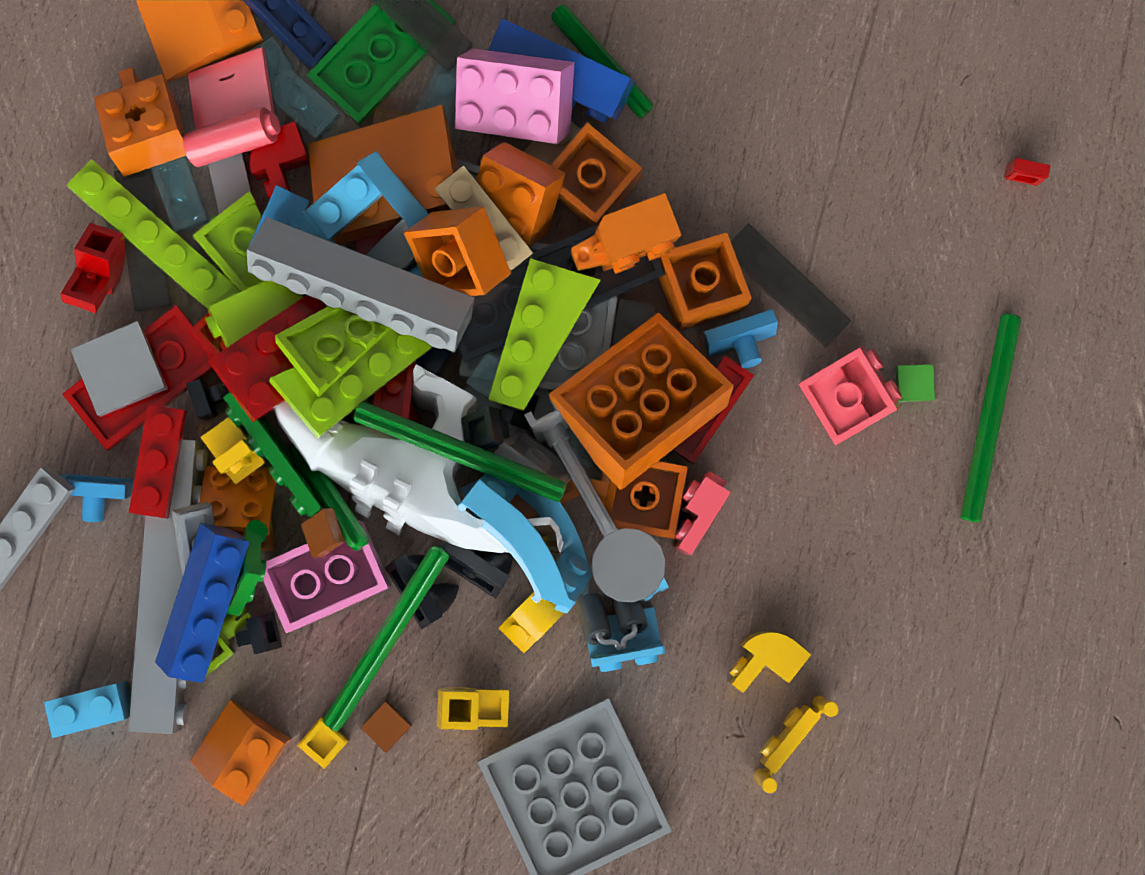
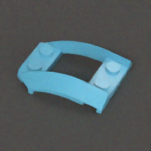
(355, 195)
(551, 580)

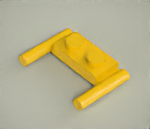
(798, 725)

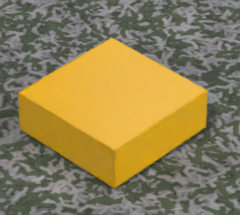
(322, 743)

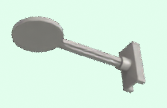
(626, 561)

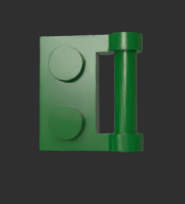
(252, 569)

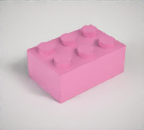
(514, 95)
(314, 588)

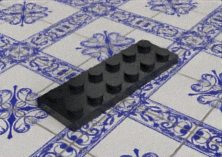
(495, 310)

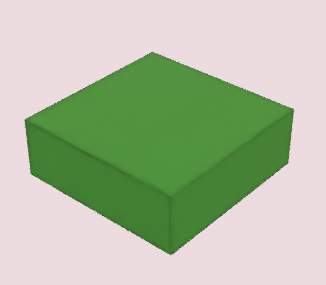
(915, 382)

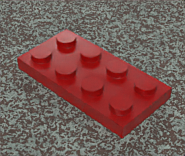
(256, 358)
(179, 361)

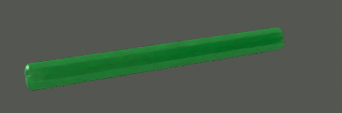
(990, 418)
(460, 451)
(386, 638)

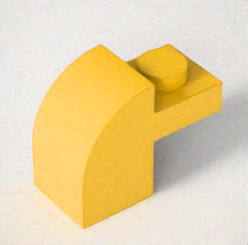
(232, 450)
(530, 622)
(771, 650)
(472, 708)

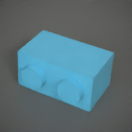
(88, 709)

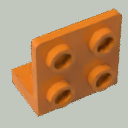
(241, 502)

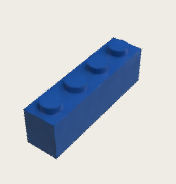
(593, 83)
(201, 603)

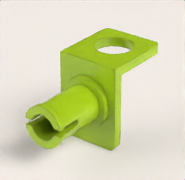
(228, 631)

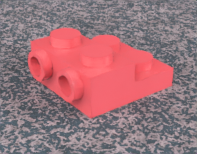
(851, 394)
(702, 503)

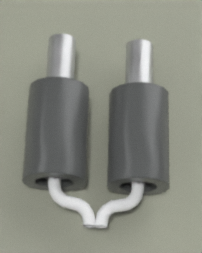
(596, 624)

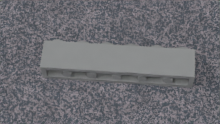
(359, 284)

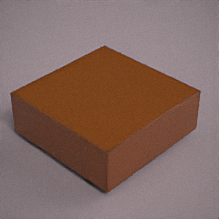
(322, 533)
(386, 726)

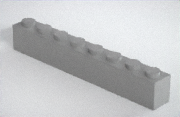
(155, 697)

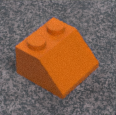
(239, 752)

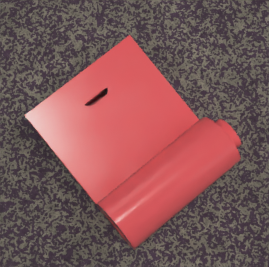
(231, 108)

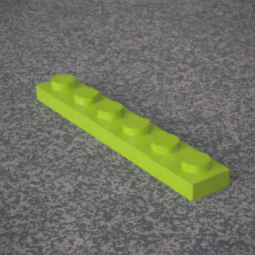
(151, 235)

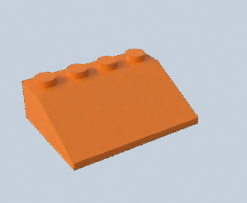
(198, 32)
(412, 146)
(641, 399)

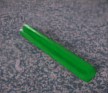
(592, 49)
(331, 498)

